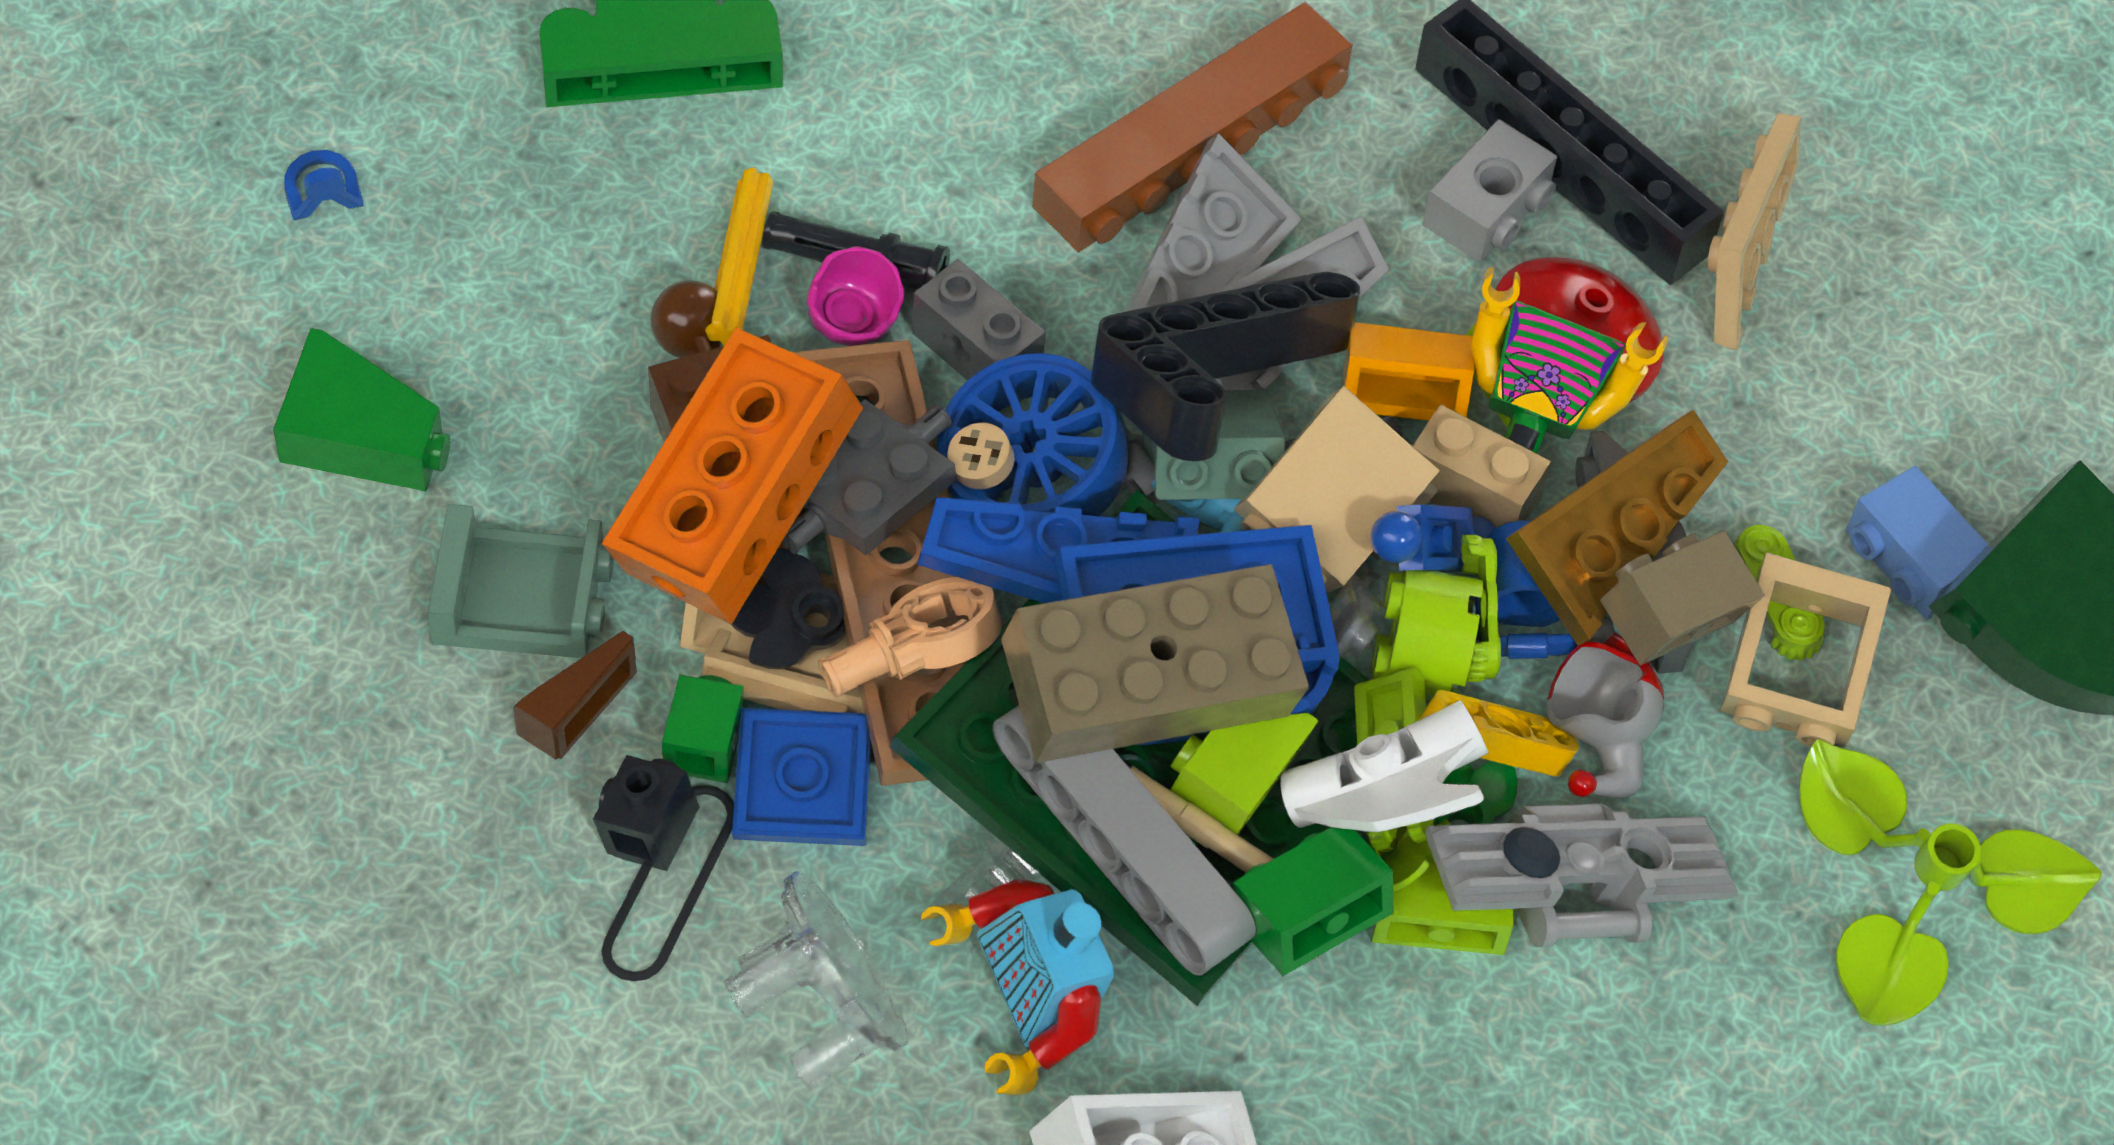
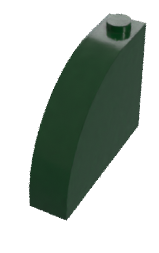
(2044, 596)

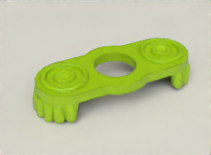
(1481, 560)
(1795, 631)

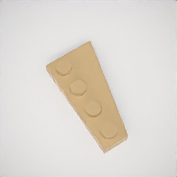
(1751, 225)

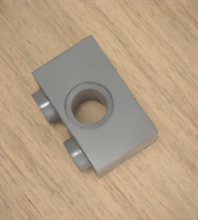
(1490, 191)

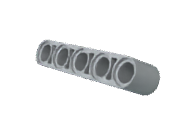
(1136, 848)

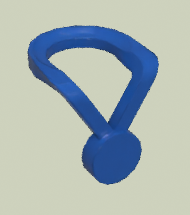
(321, 183)

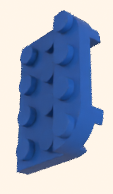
(1291, 551)

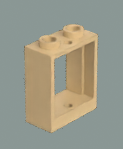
(1823, 594)

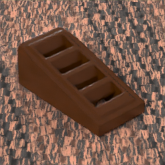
(572, 700)

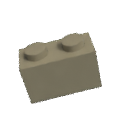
(1680, 595)

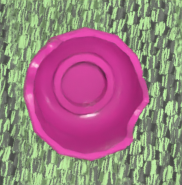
(853, 287)

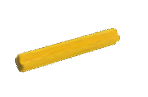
(740, 254)

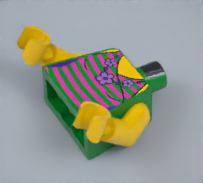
(1550, 369)

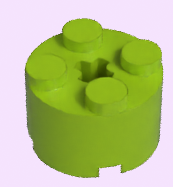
(1428, 628)

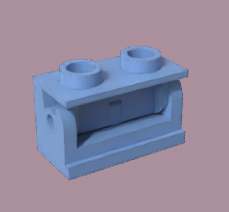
(1913, 538)

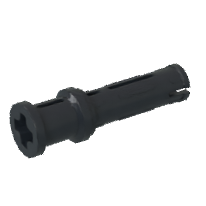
(817, 241)

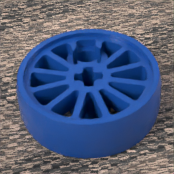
(1048, 430)

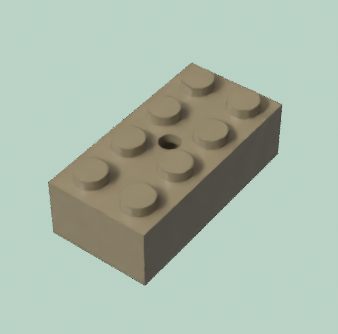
(1153, 662)

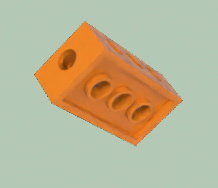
(733, 475)

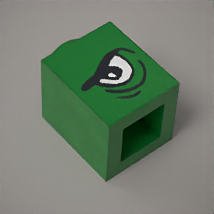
(704, 726)

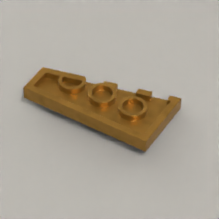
(1615, 519)

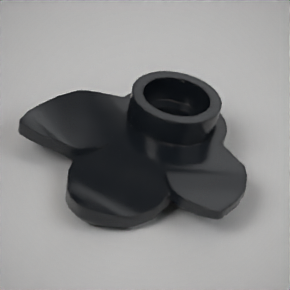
(778, 610)

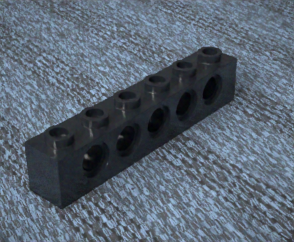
(1597, 159)

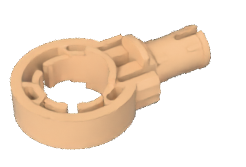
(905, 643)

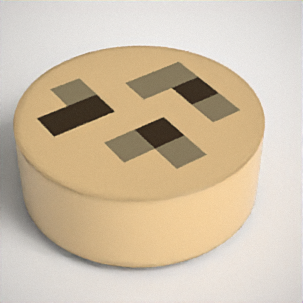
(981, 455)

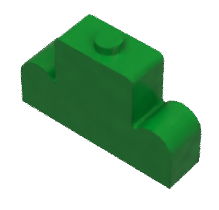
(659, 50)

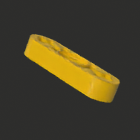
(1514, 734)

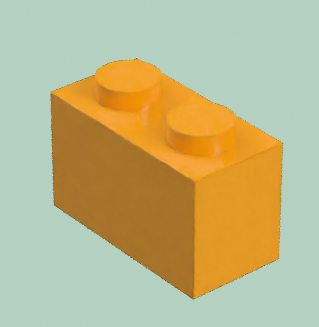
(1408, 370)

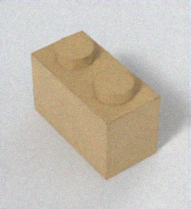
(1481, 468)

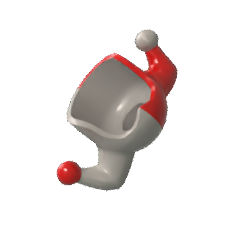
(1609, 705)

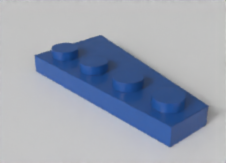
(1017, 547)

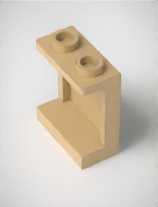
(1340, 481)

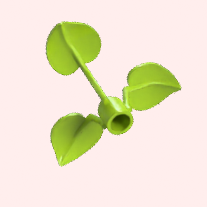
(1886, 965)

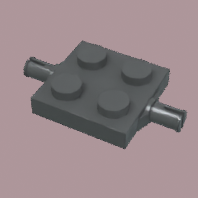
(876, 480)

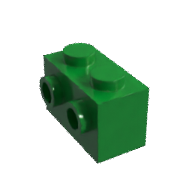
(1316, 897)

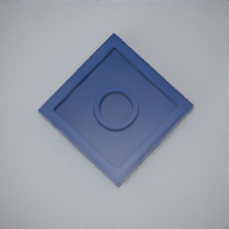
(802, 777)

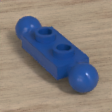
(1426, 536)

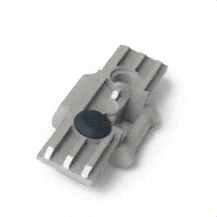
(1560, 845)

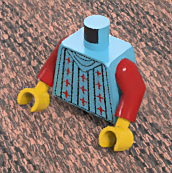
(1045, 964)

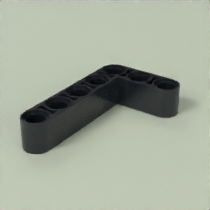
(1165, 357)

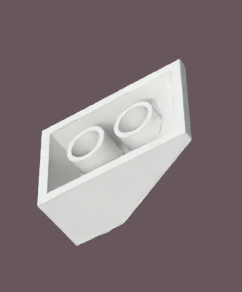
(1148, 1120)

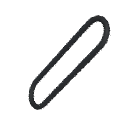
(687, 908)

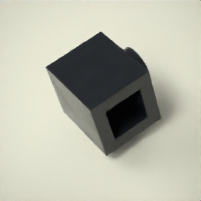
(646, 811)

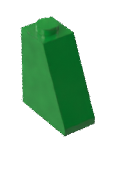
(357, 419)

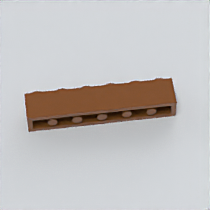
(1158, 144)

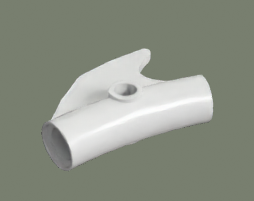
(1389, 777)

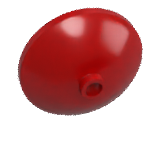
(1590, 299)

